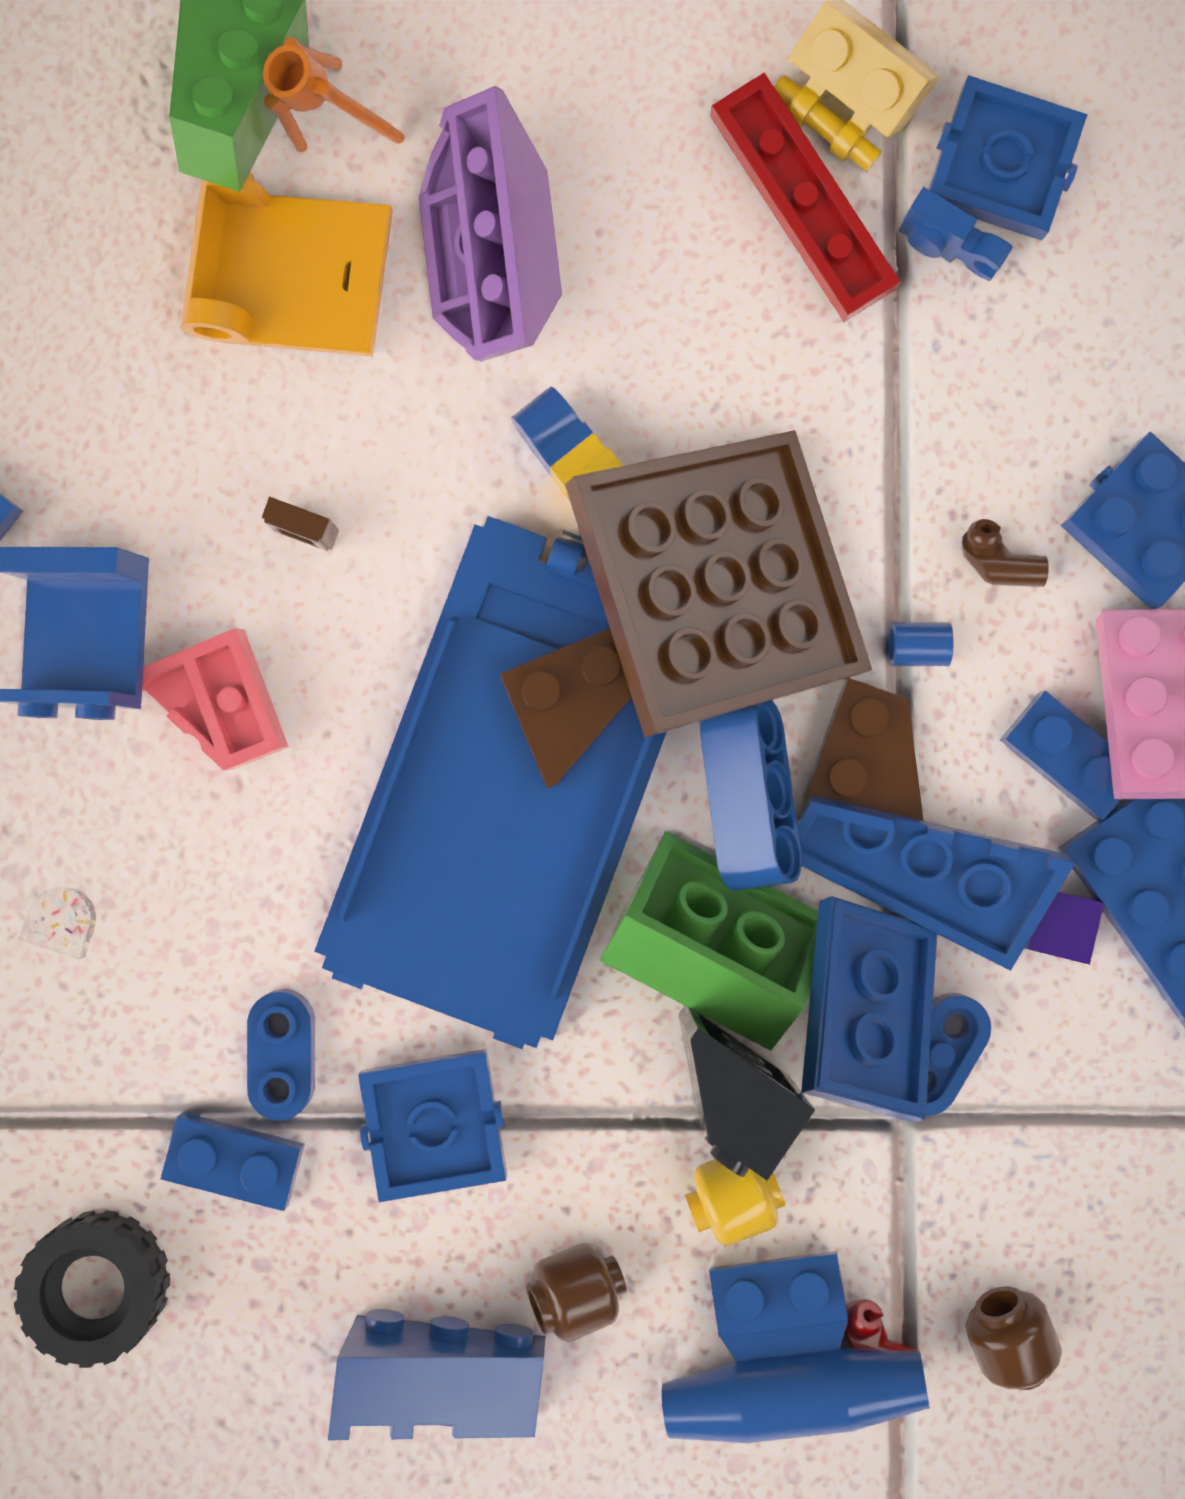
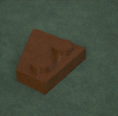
(567, 700)
(869, 753)

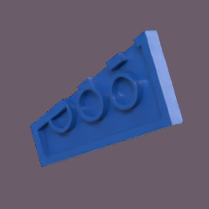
(944, 878)

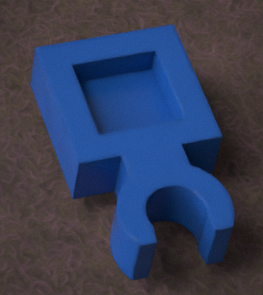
(946, 231)

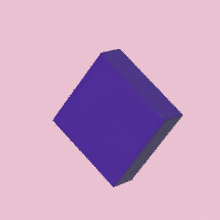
(1068, 928)

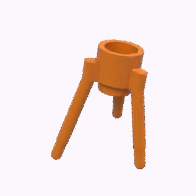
(300, 83)

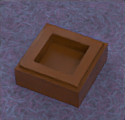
(300, 524)

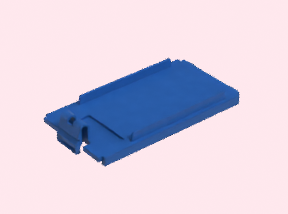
(467, 869)

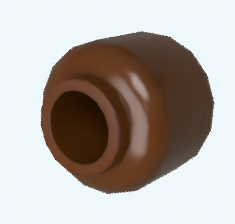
(576, 1292)
(1013, 1338)

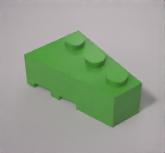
(220, 84)

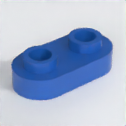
(954, 1055)
(281, 1056)

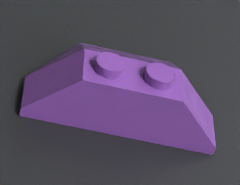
(488, 229)

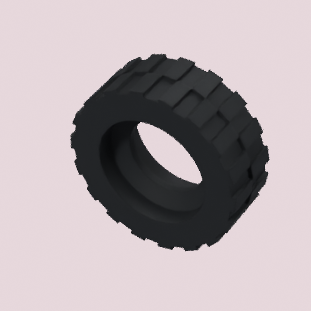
(41, 1300)

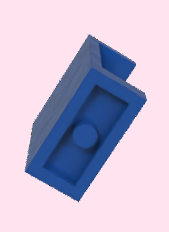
(80, 630)

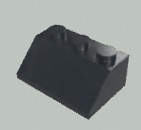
(742, 1098)

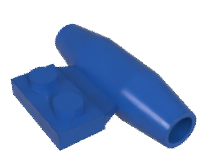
(788, 1370)

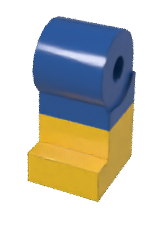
(561, 439)

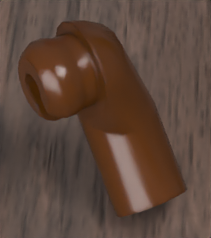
(994, 562)

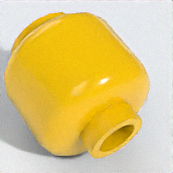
(733, 1204)

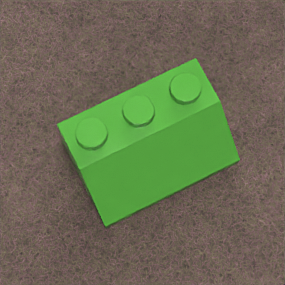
(714, 948)

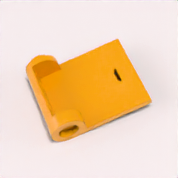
(279, 270)

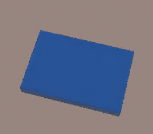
(870, 1011)

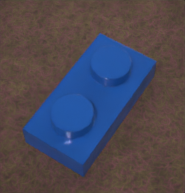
(1064, 753)
(232, 1161)

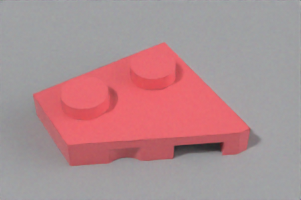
(218, 699)

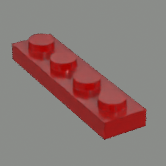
(804, 197)

